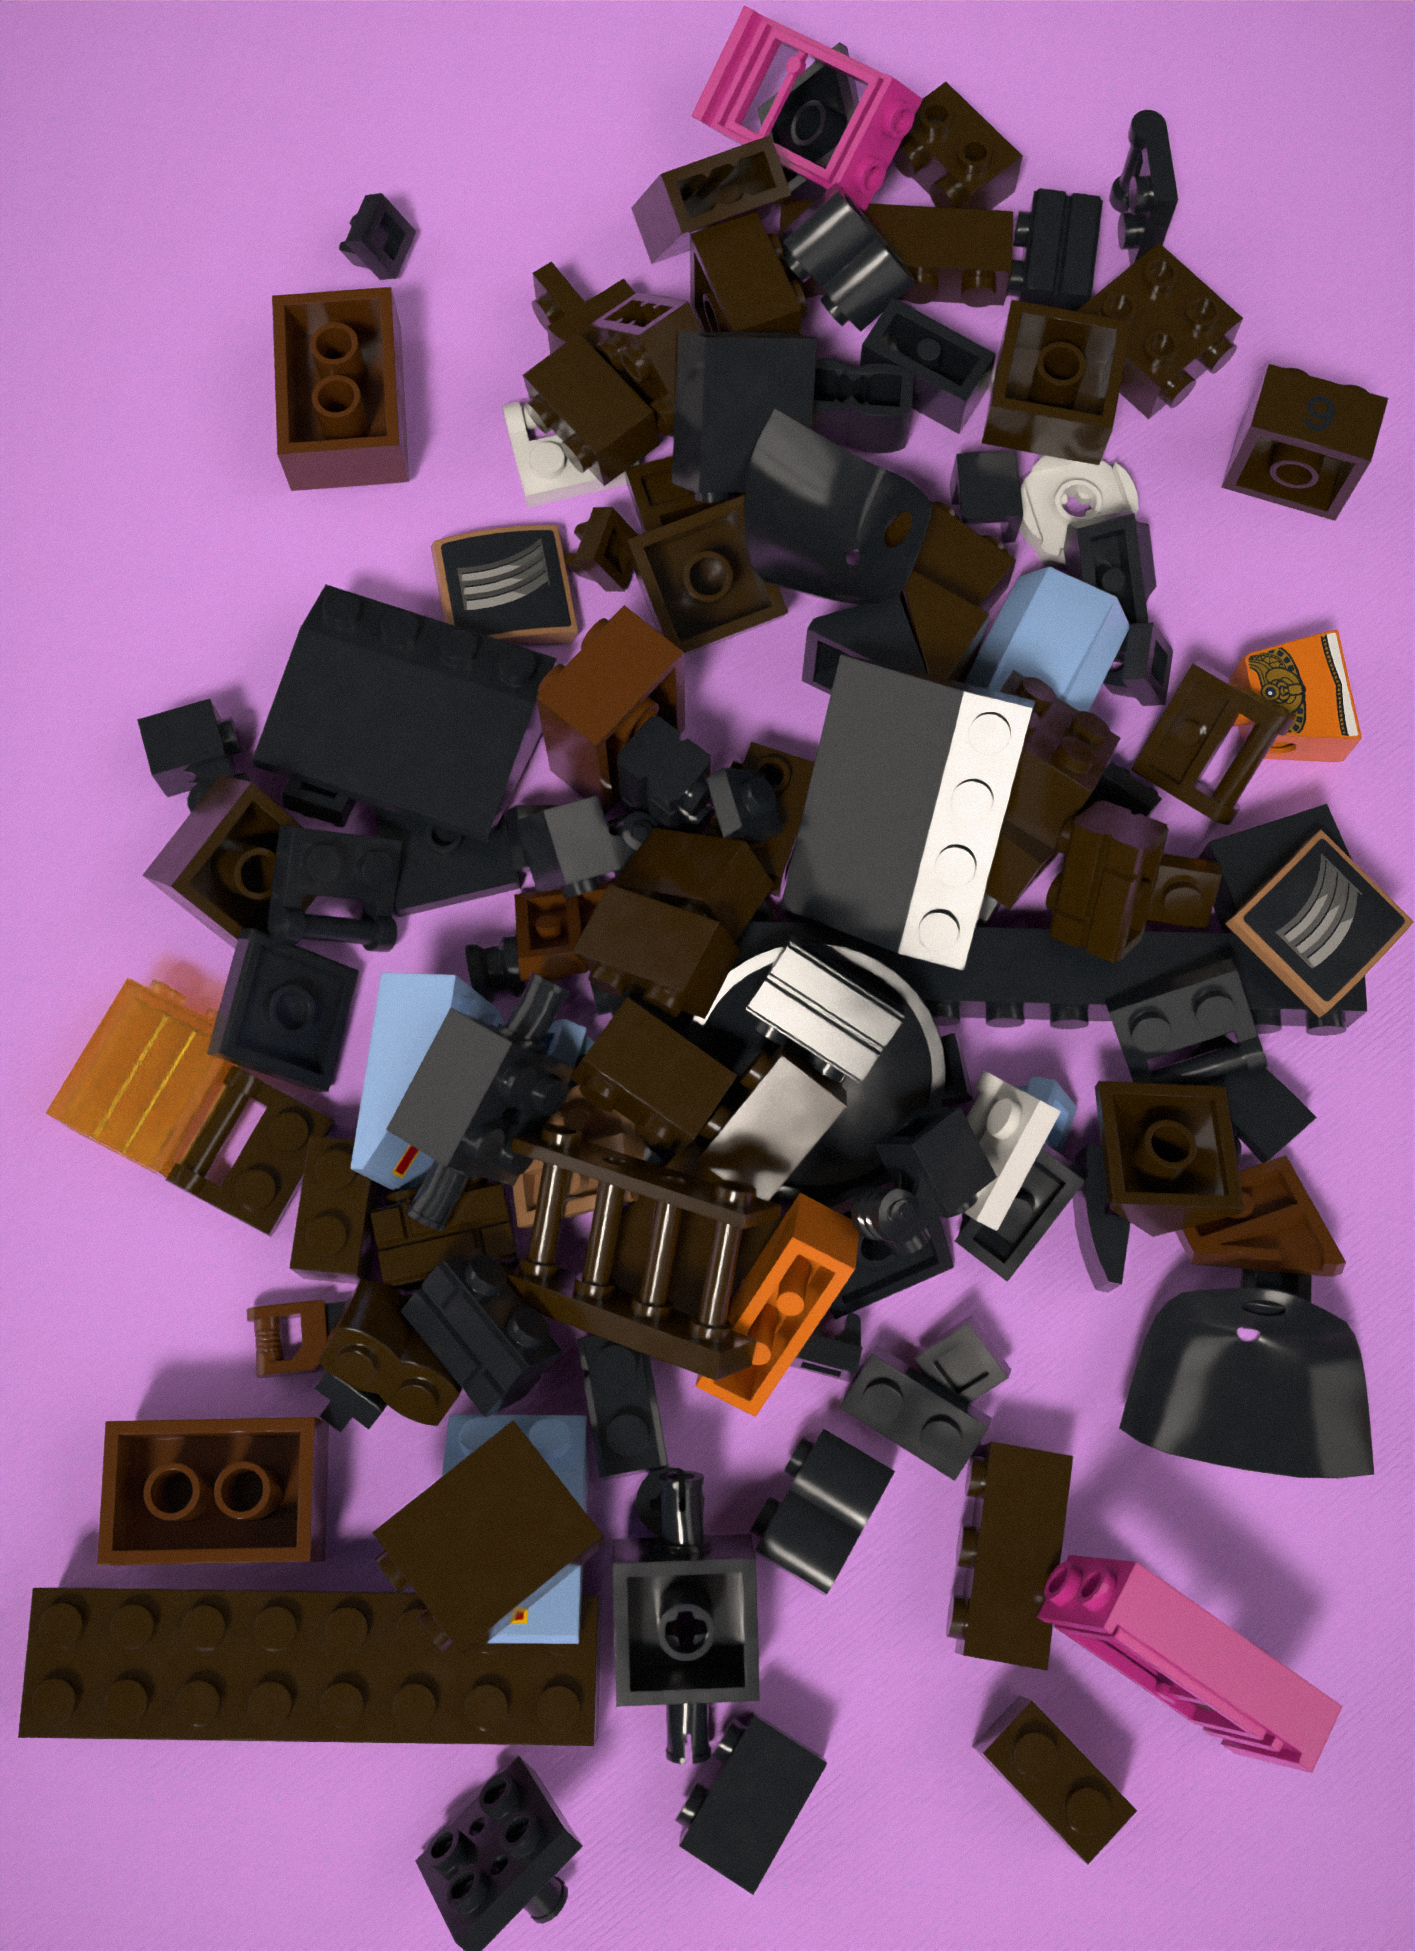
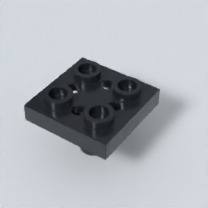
(500, 1858)

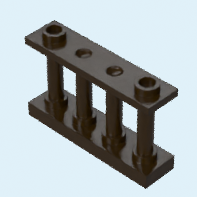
(591, 1299)

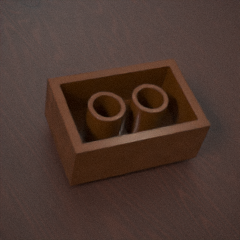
(339, 389)
(604, 700)
(214, 1491)

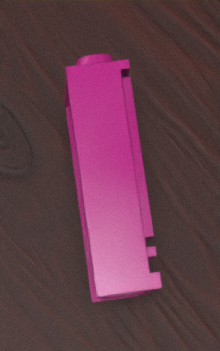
(870, 137)
(1189, 1660)

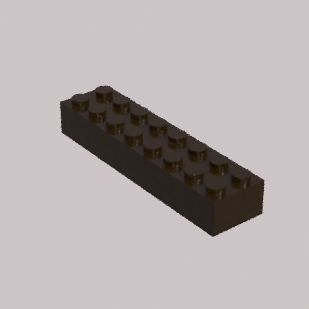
(293, 1671)

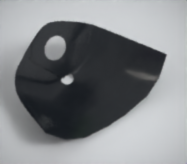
(815, 504)
(1262, 1406)

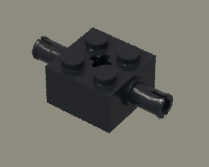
(477, 1095)
(692, 1663)

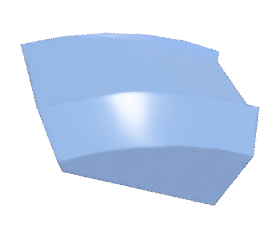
(1055, 633)

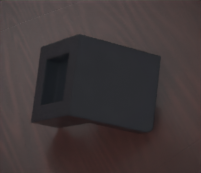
(988, 490)

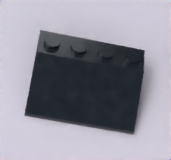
(405, 713)
(906, 809)

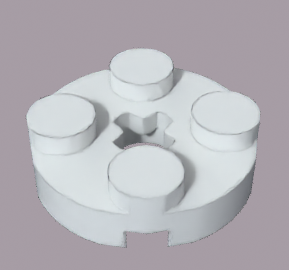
(1046, 495)

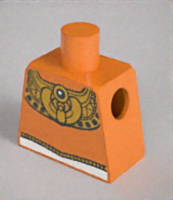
(1315, 686)

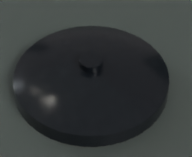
(900, 1081)

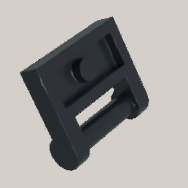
(1146, 188)
(340, 868)
(1184, 1014)

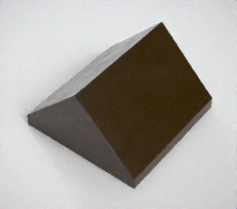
(944, 627)
(1168, 1154)

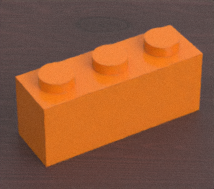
(786, 1298)

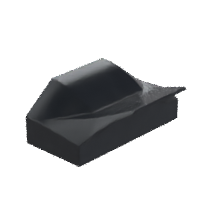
(1114, 557)
(1038, 1203)

